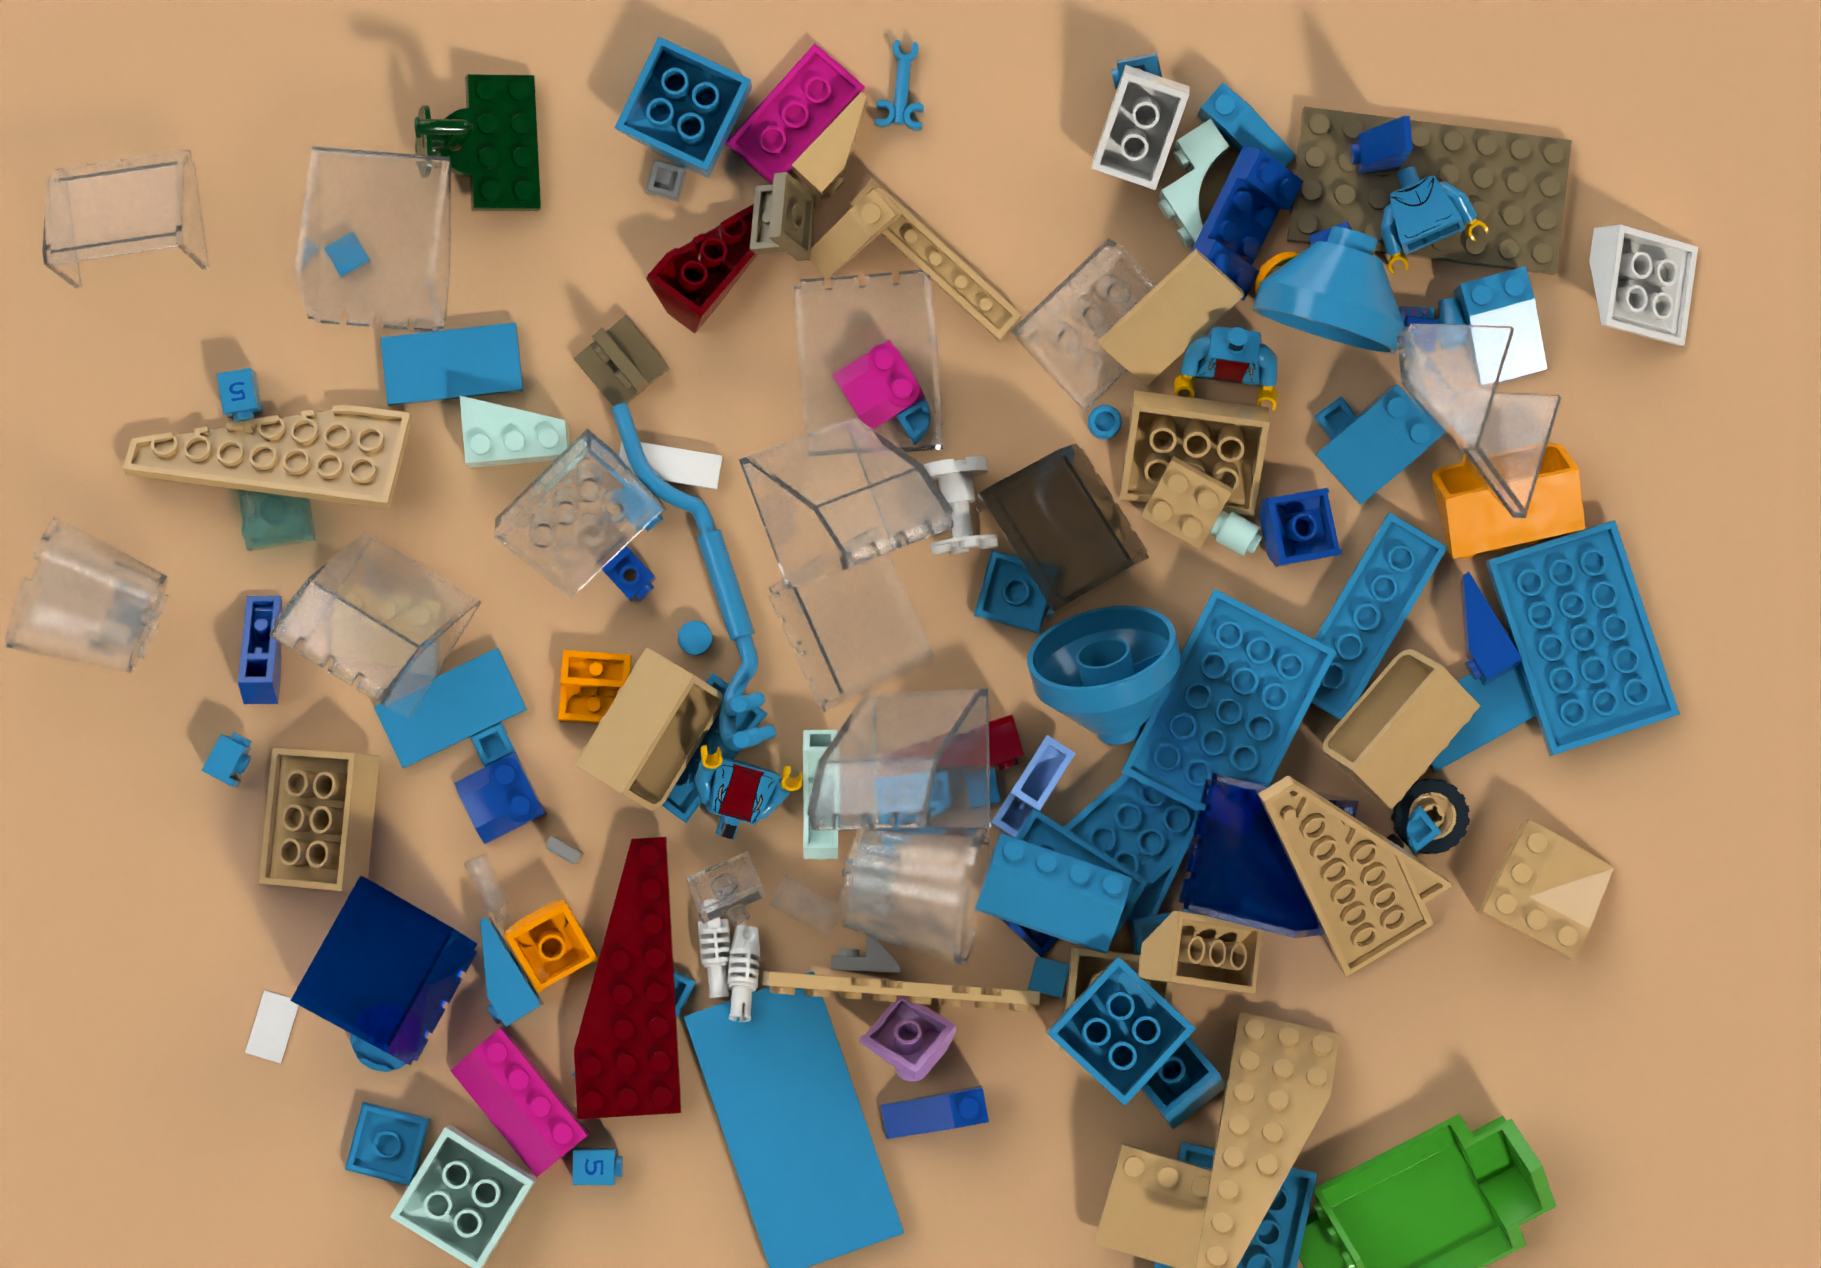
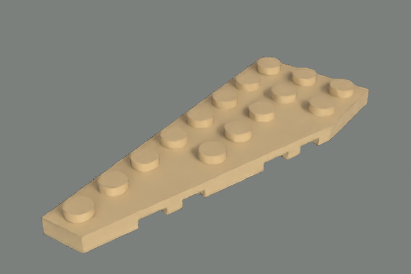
(321, 455)
(888, 990)
(1270, 1105)

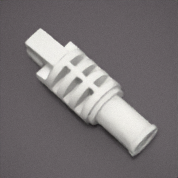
(714, 950)
(743, 971)

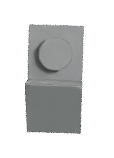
(876, 959)

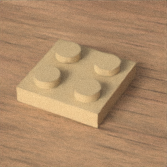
(1186, 502)

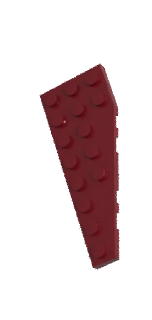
(629, 1026)

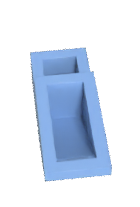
(1033, 786)

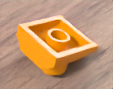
(550, 944)

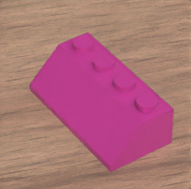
(520, 1101)

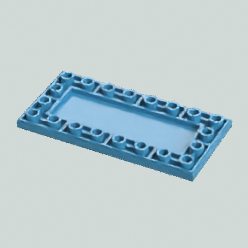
(794, 1128)

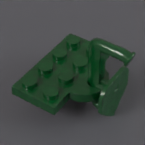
(495, 141)

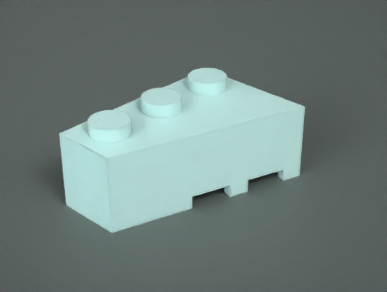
(509, 435)

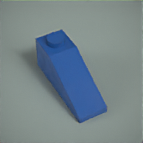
(1383, 147)
(1486, 642)
(260, 653)
(935, 1112)

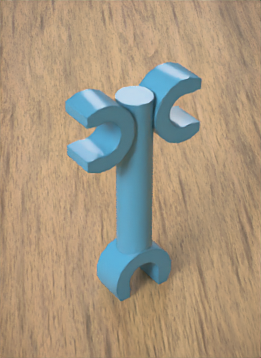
(900, 113)

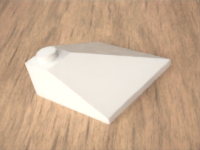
(1643, 282)

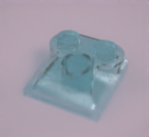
(275, 520)

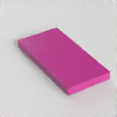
(794, 114)

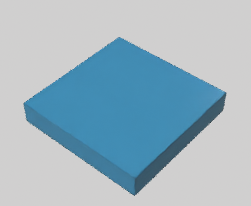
(1010, 594)
(387, 1143)

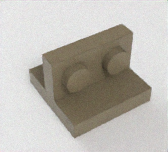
(783, 218)
(621, 362)

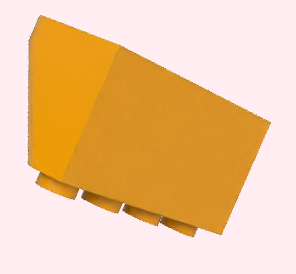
(1479, 523)

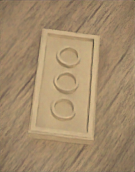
(1171, 317)

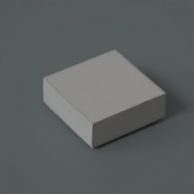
(666, 180)
(564, 850)

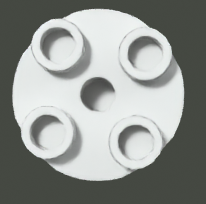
(957, 487)

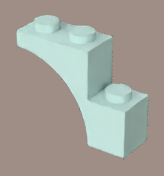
(1180, 200)
(816, 843)

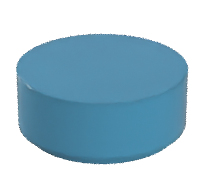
(1104, 422)
(695, 638)

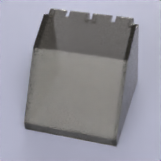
(1064, 527)

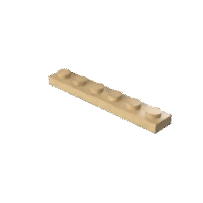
(947, 270)

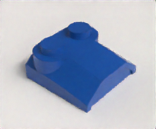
(1298, 527)
(499, 798)

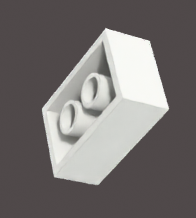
(1140, 127)

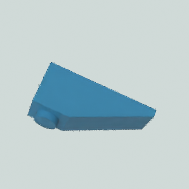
(1242, 125)
(506, 982)

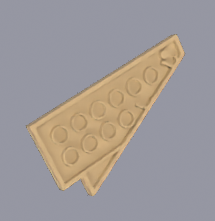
(1356, 880)

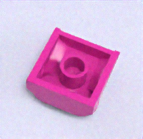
(879, 385)

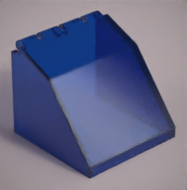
(1241, 864)
(385, 971)

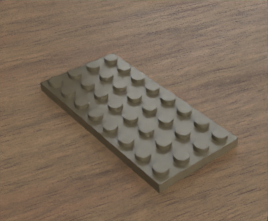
(1508, 177)

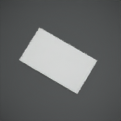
(272, 1027)

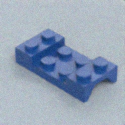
(1245, 214)

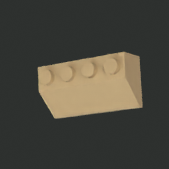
(1202, 953)

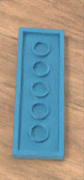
(1373, 610)

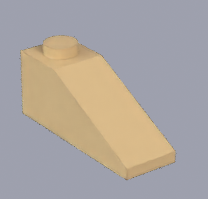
(828, 156)
(854, 232)

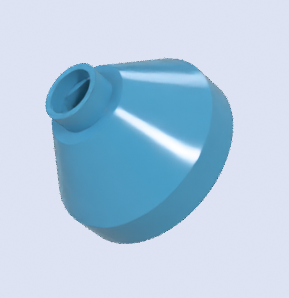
(1335, 293)
(1106, 668)

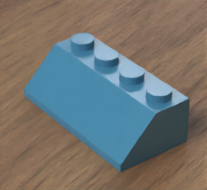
(1053, 893)

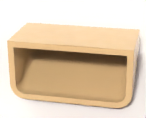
(1400, 726)
(651, 730)

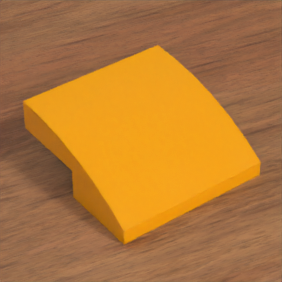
(590, 684)

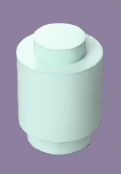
(1236, 533)

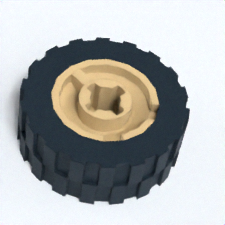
(1445, 802)

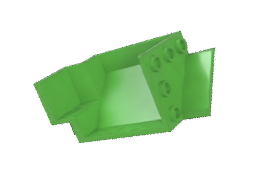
(1431, 1202)

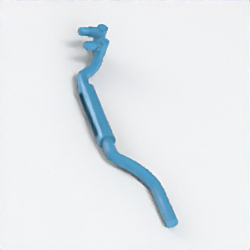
(723, 583)

